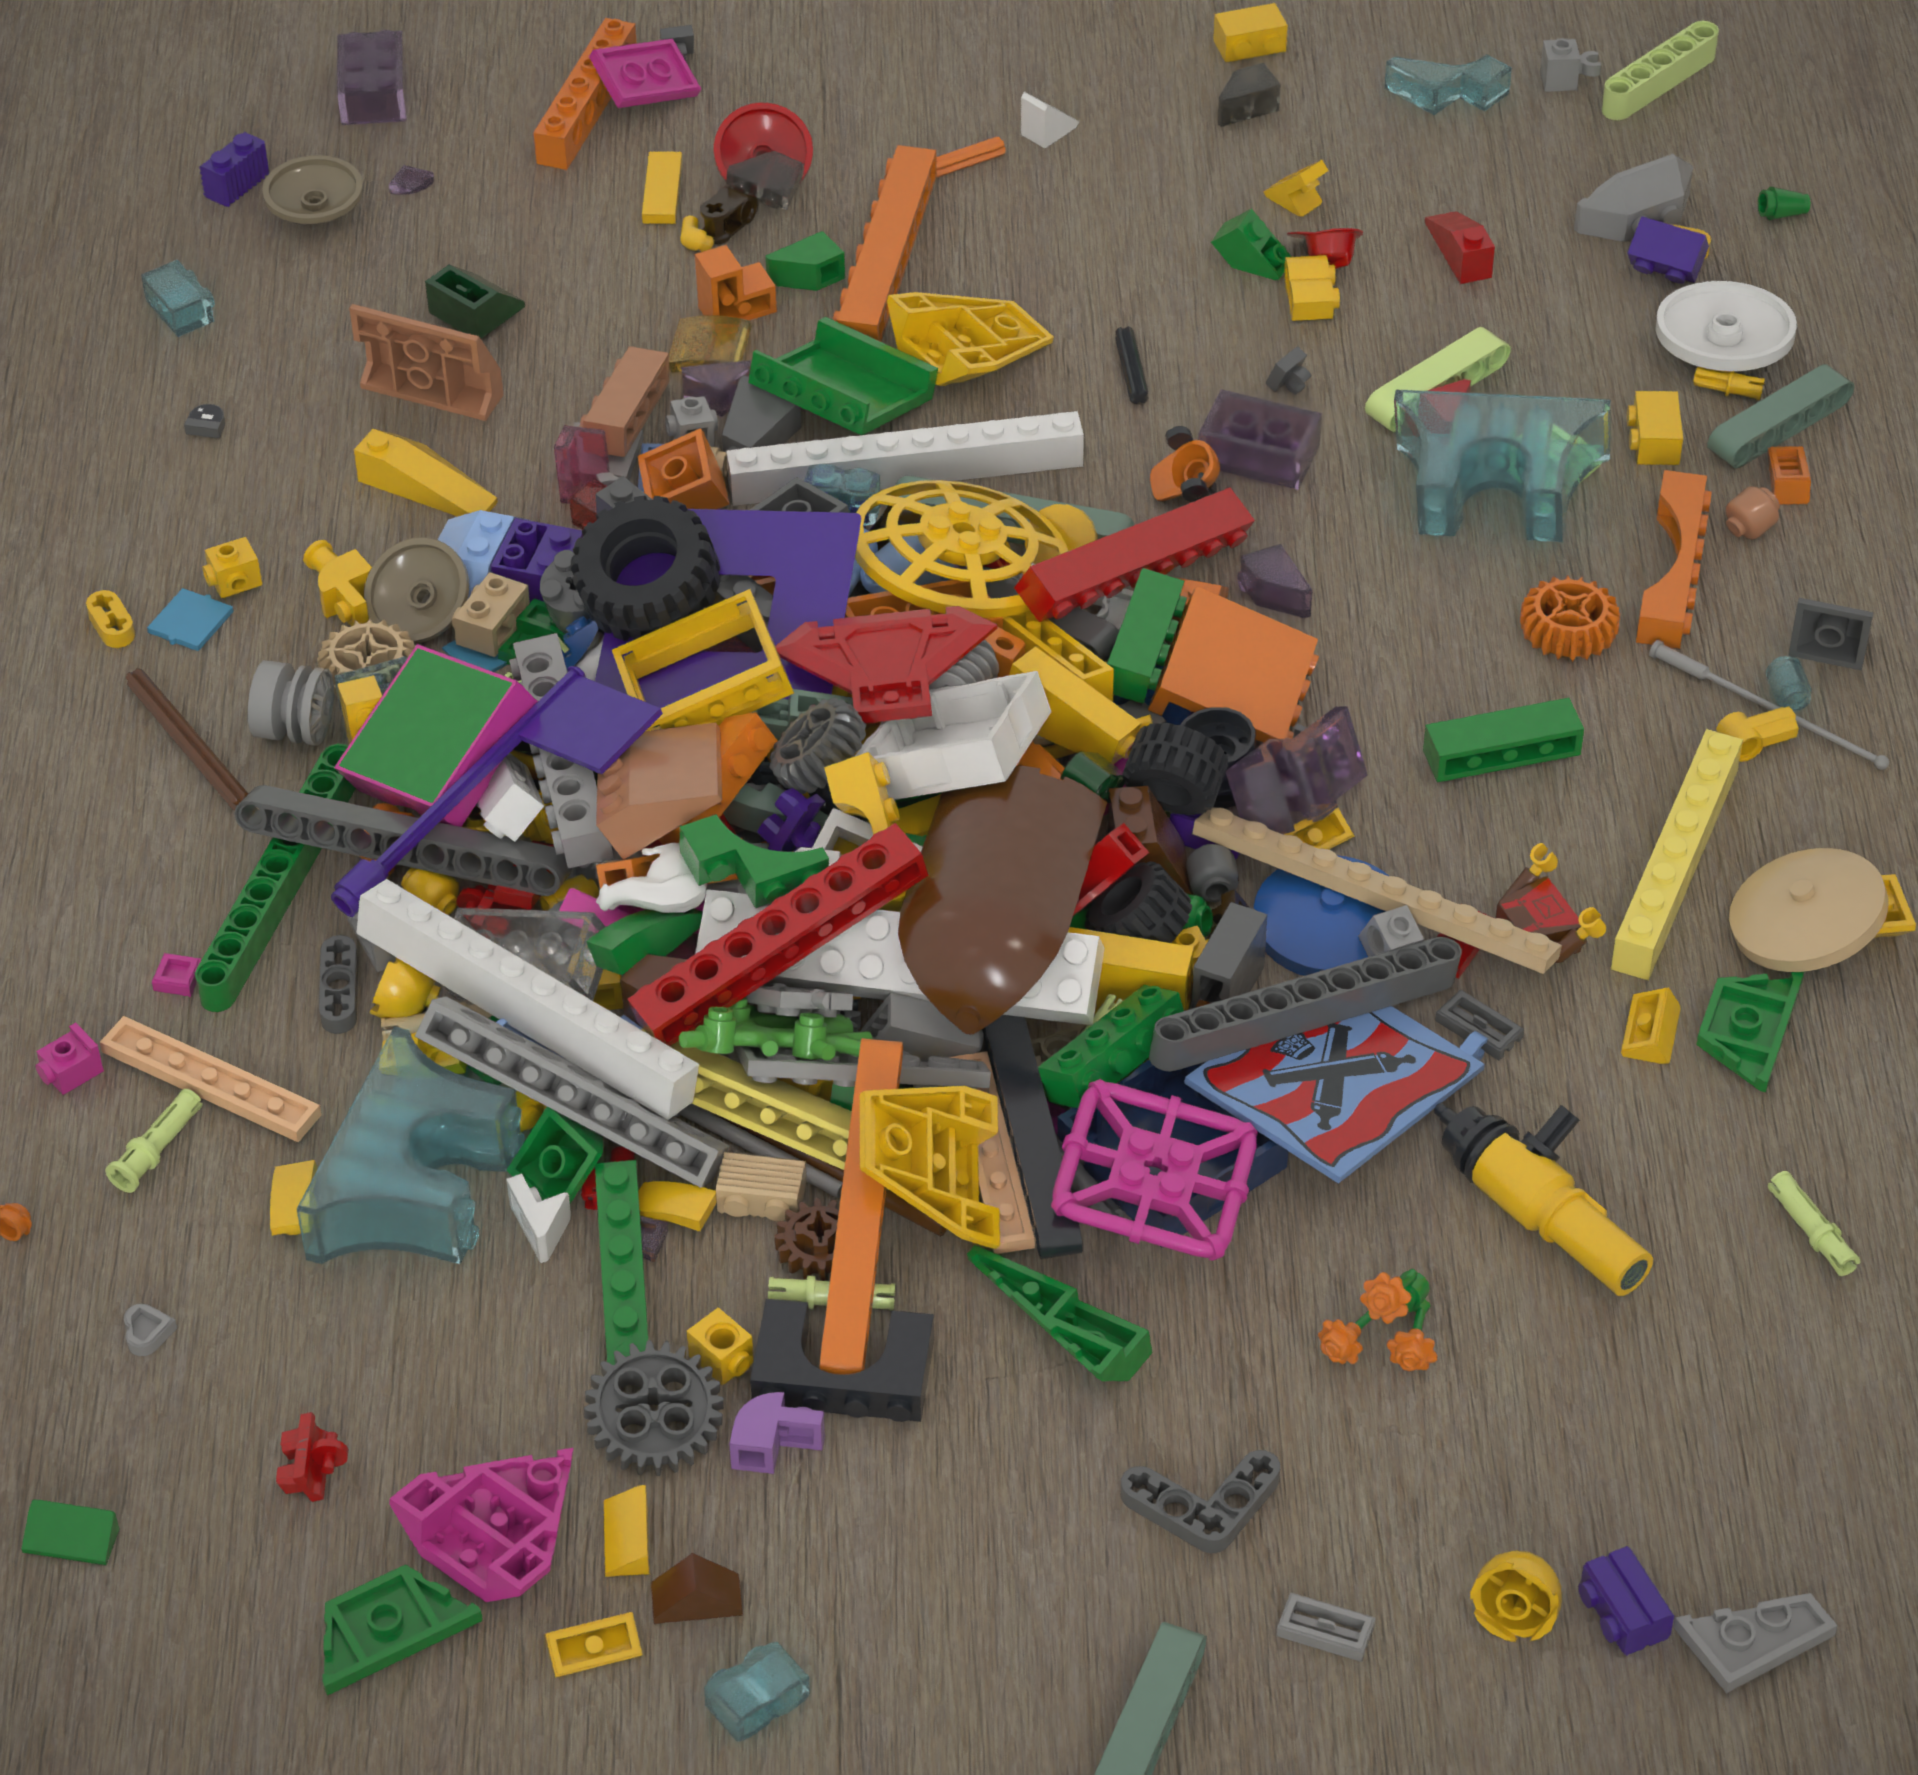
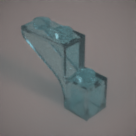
(1438, 85)

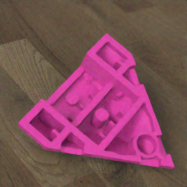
(489, 1524)

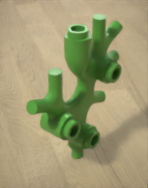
(743, 1025)

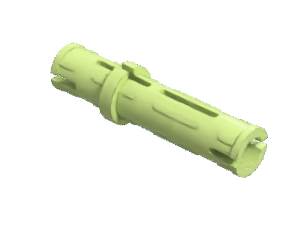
(1822, 1234)
(817, 1292)

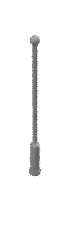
(1702, 672)

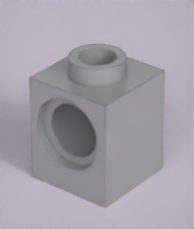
(1390, 931)

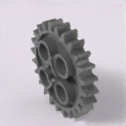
(656, 1442)

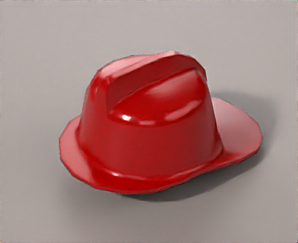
(1334, 243)

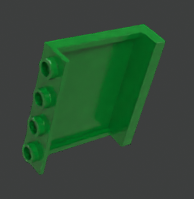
(846, 378)

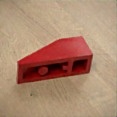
(1464, 245)

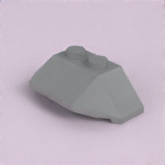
(1649, 190)

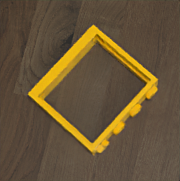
(696, 633)

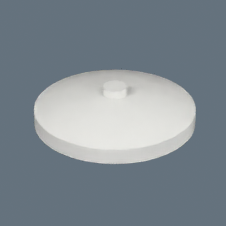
(1726, 326)

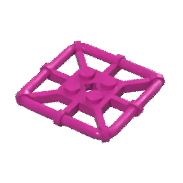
(1131, 1177)

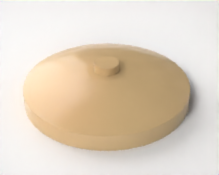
(1808, 910)

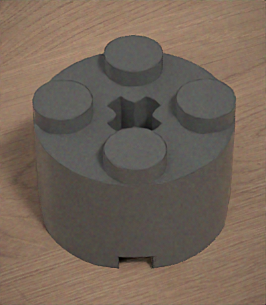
(560, 592)

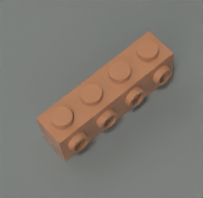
(628, 397)

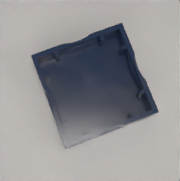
(1267, 1161)

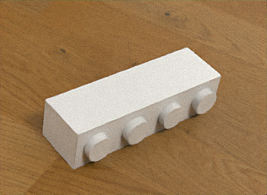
(510, 799)

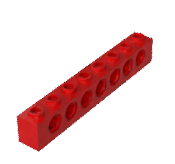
(800, 934)

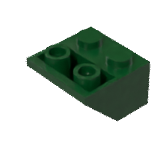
(469, 301)

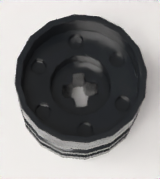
(1232, 733)

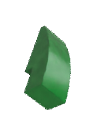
(639, 934)

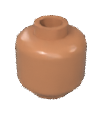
(1752, 512)

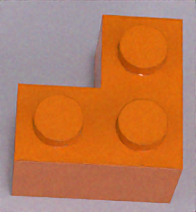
(730, 289)

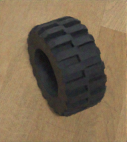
(635, 531)

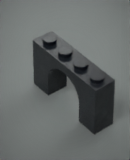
(887, 1389)

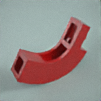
(1108, 863)

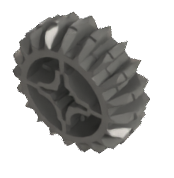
(814, 741)

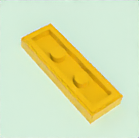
(662, 188)

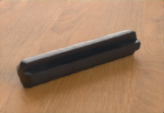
(1131, 365)

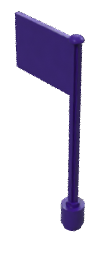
(572, 720)

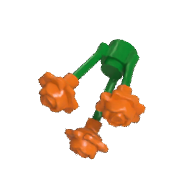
(1387, 1300)

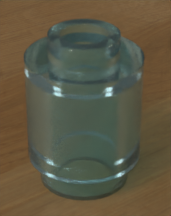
(1789, 683)

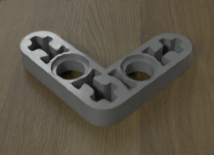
(1211, 1512)

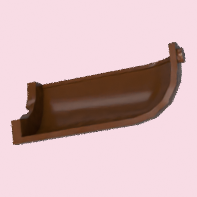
(997, 891)

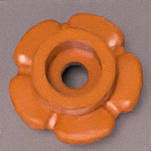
(14, 1221)

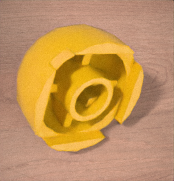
(403, 991)
(1517, 1596)

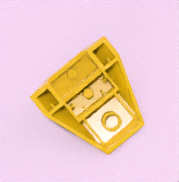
(963, 333)
(927, 1153)

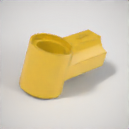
(1759, 729)

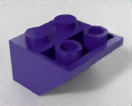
(530, 550)

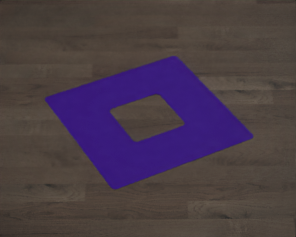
(812, 569)

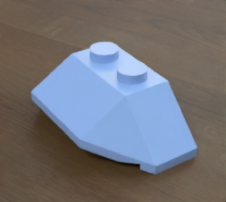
(477, 540)

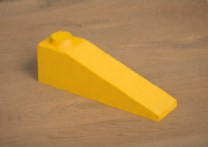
(418, 474)

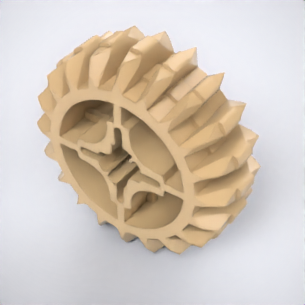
(363, 646)

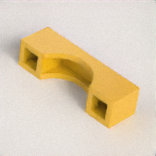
(861, 790)

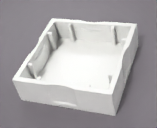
(969, 739)

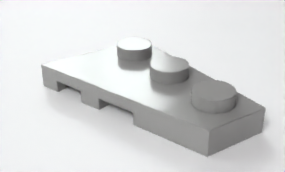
(1757, 1639)

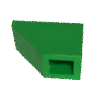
(1251, 246)
(807, 264)

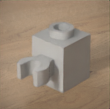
(1563, 64)

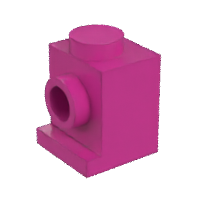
(69, 1060)

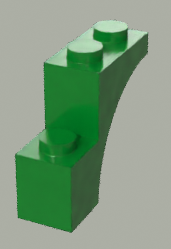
(765, 874)

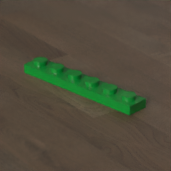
(621, 1257)

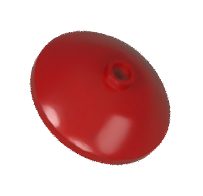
(759, 130)

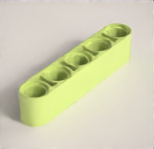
(1659, 70)
(1467, 358)

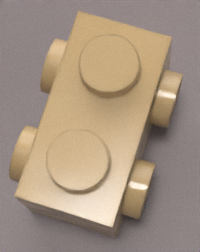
(490, 614)

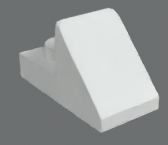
(540, 1220)

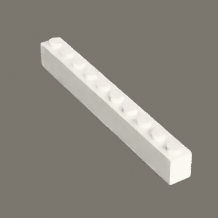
(928, 453)
(528, 999)

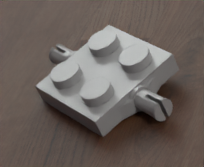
(793, 1000)

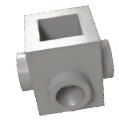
(689, 415)

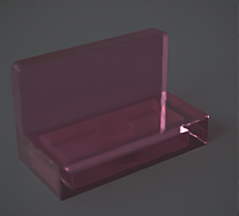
(578, 458)

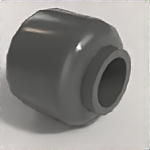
(1212, 872)

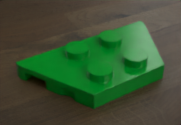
(1749, 1023)
(387, 1624)

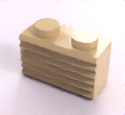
(760, 1185)

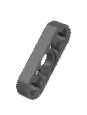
(346, 996)

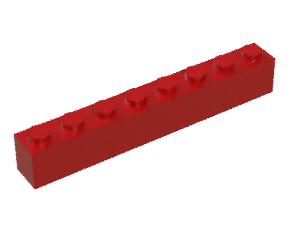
(1117, 560)

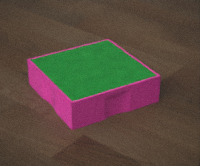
(432, 731)

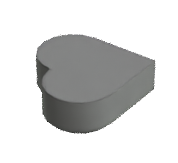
(147, 1329)

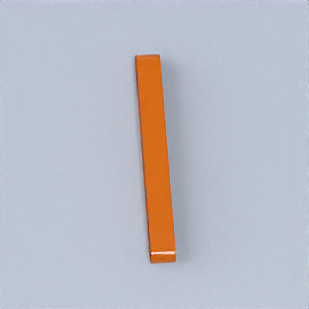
(858, 1226)

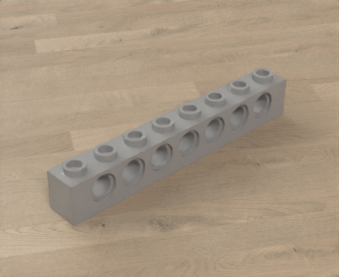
(567, 784)
(571, 1091)

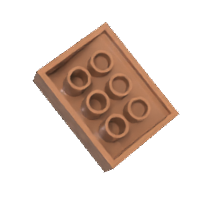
(659, 785)

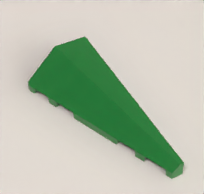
(1097, 1339)

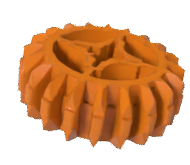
(1569, 622)

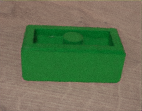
(70, 1532)

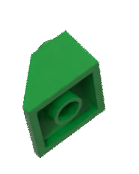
(557, 1155)

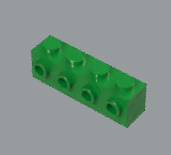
(1144, 632)
(1503, 739)
(1109, 1046)

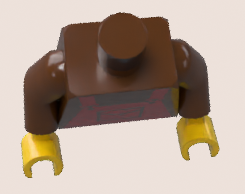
(1539, 907)

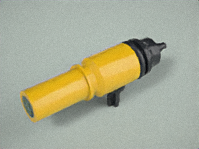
(1542, 1193)

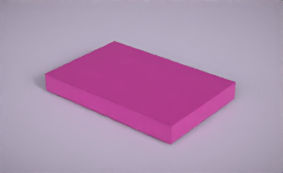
(645, 73)

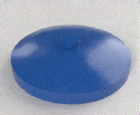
(1311, 924)

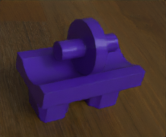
(798, 827)

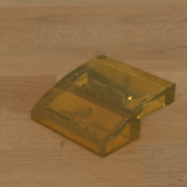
(708, 341)

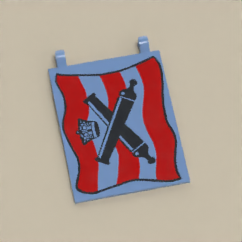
(1341, 1087)

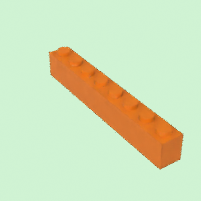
(888, 240)

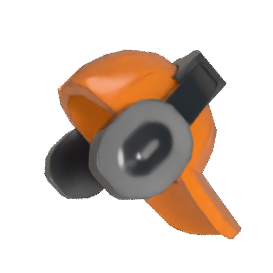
(1187, 471)

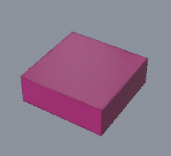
(176, 975)

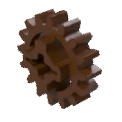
(799, 1234)

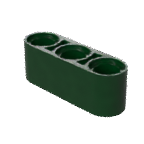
(1094, 773)

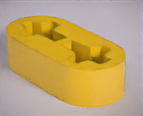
(117, 616)

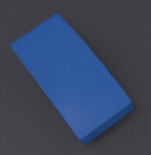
(578, 639)

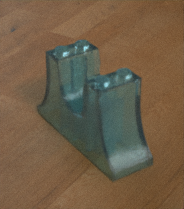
(1504, 442)
(381, 1172)

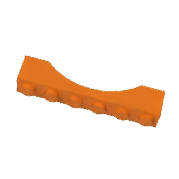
(1665, 603)

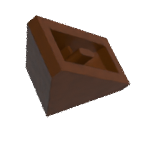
(696, 1592)

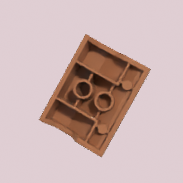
(427, 363)

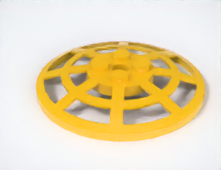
(958, 536)

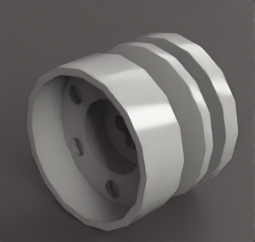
(290, 702)

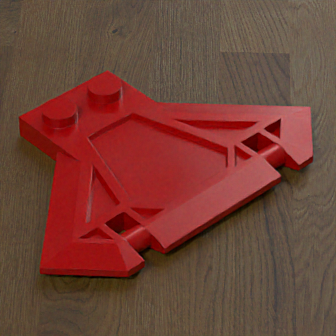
(886, 656)

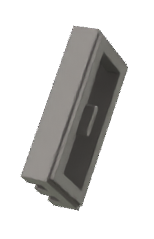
(1323, 1632)

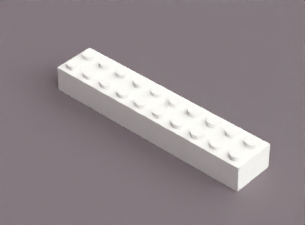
(871, 963)

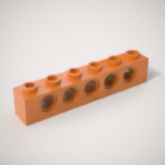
(578, 101)

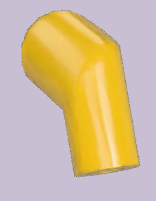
(694, 238)

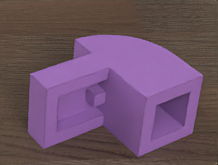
(766, 1425)

